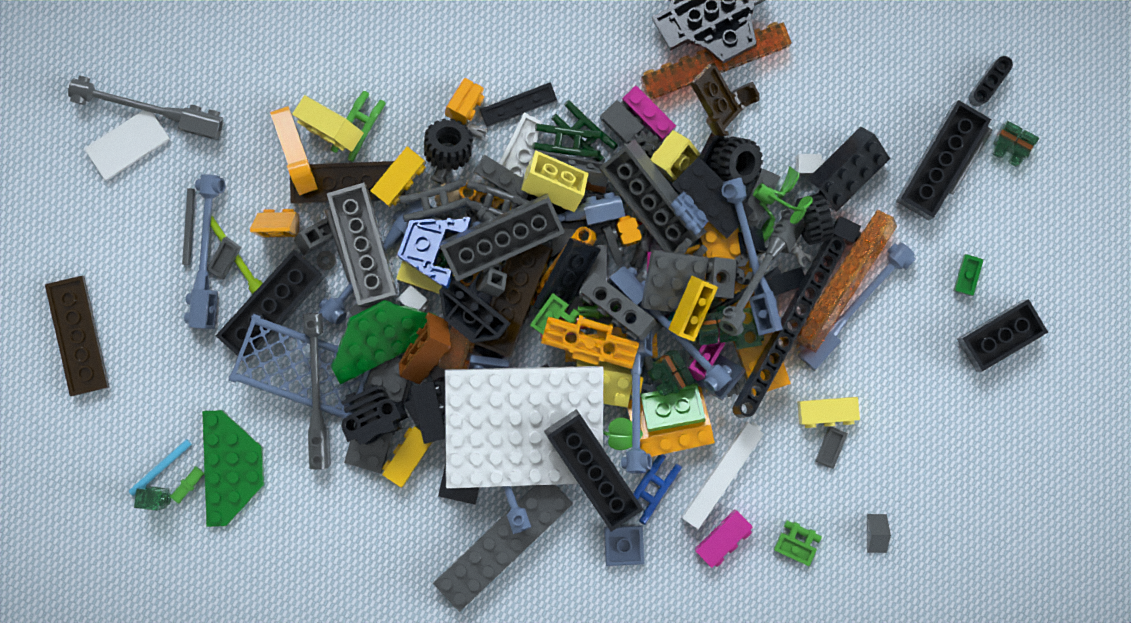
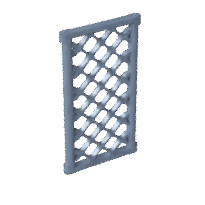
(233, 377)

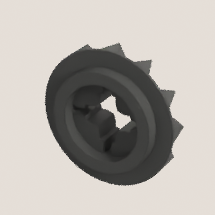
(739, 276)

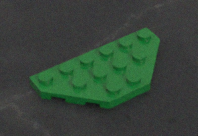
(376, 338)
(230, 467)

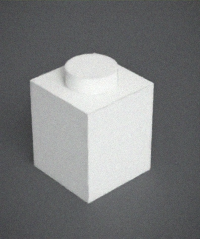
(808, 163)
(413, 298)

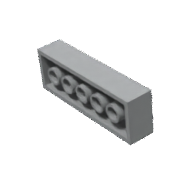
(362, 244)

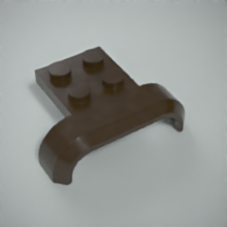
(719, 101)

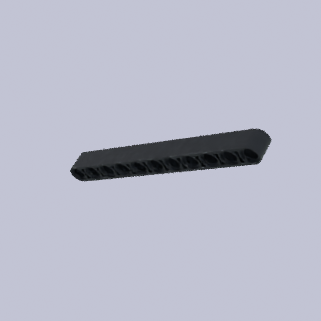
(788, 337)

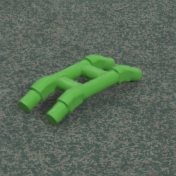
(368, 120)

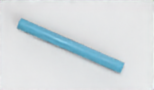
(161, 466)

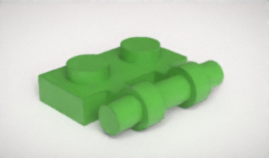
(555, 308)
(794, 548)

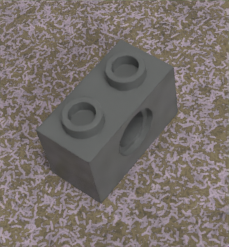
(726, 269)

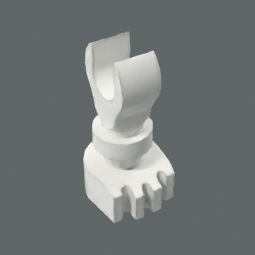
(800, 253)

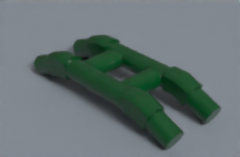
(583, 120)
(577, 133)

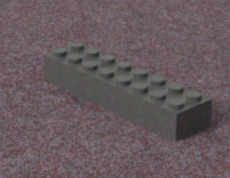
(500, 547)

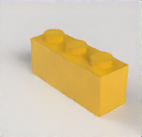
(399, 177)
(693, 308)
(406, 457)

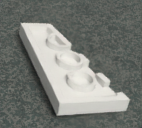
(519, 149)

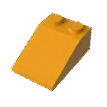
(276, 224)

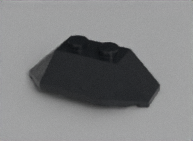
(471, 313)

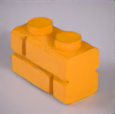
(464, 101)
(628, 231)

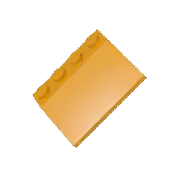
(674, 438)

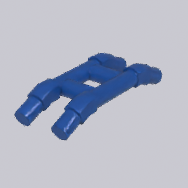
(663, 484)

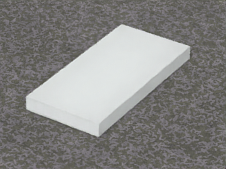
(127, 144)

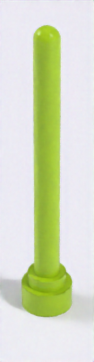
(253, 283)

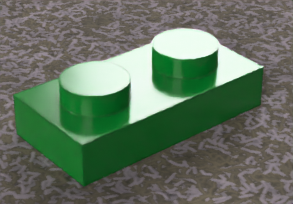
(968, 275)

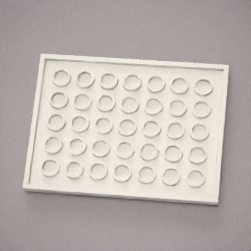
(500, 420)

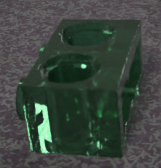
(750, 327)
(152, 498)

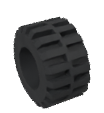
(448, 156)
(748, 159)
(817, 221)

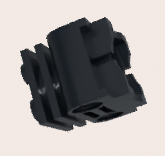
(372, 415)

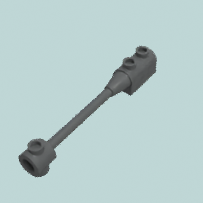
(190, 119)
(781, 240)
(317, 433)

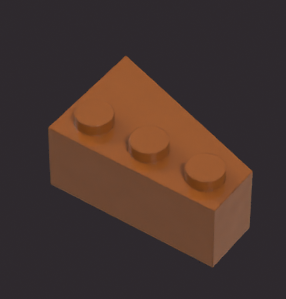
(426, 351)

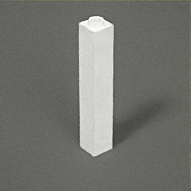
(722, 474)

